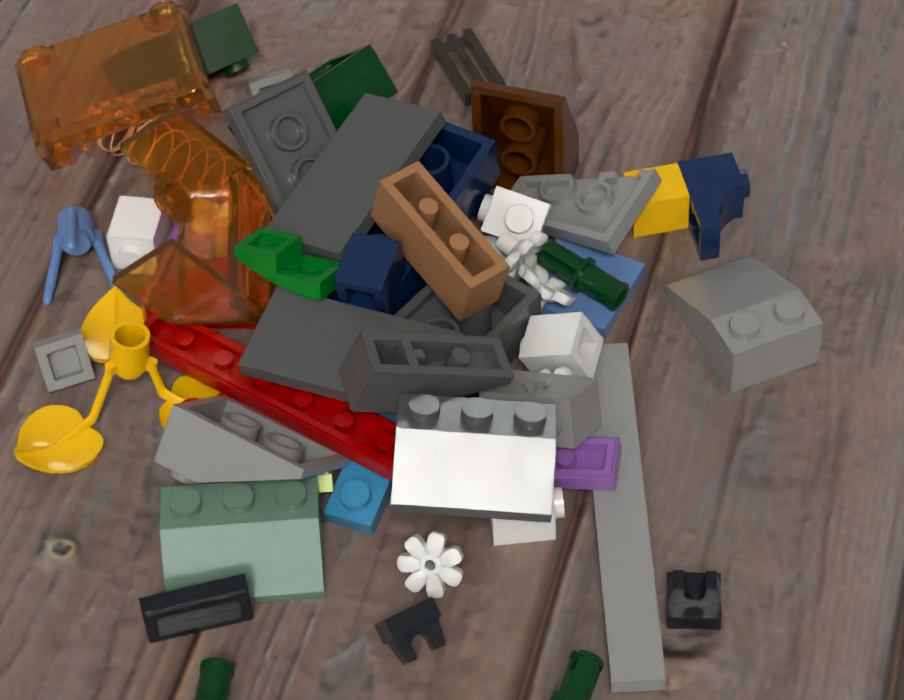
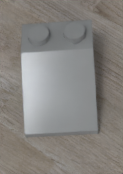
(748, 321)
(233, 443)

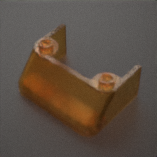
(217, 207)

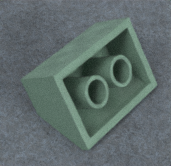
(249, 529)

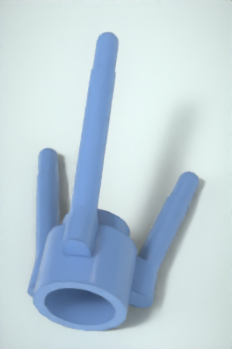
(75, 237)

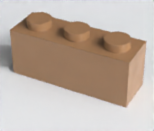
(439, 241)

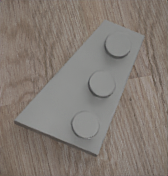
(591, 210)

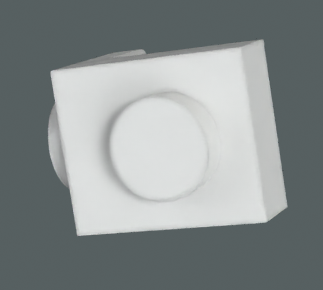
(512, 213)

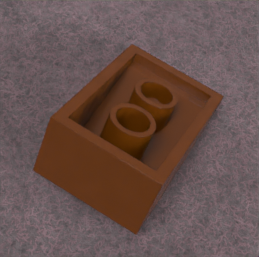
(530, 130)

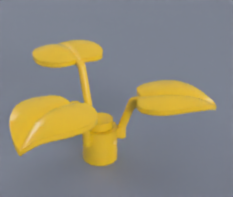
(114, 333)

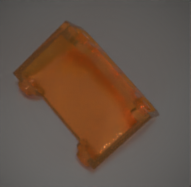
(113, 81)

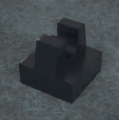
(693, 600)
(417, 620)

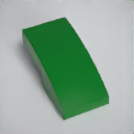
(281, 260)

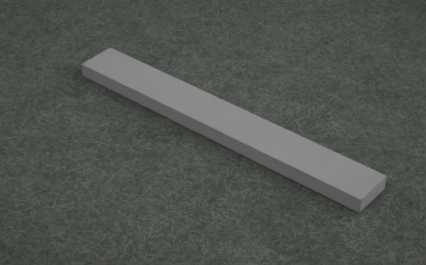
(624, 540)

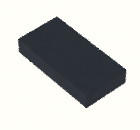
(196, 608)

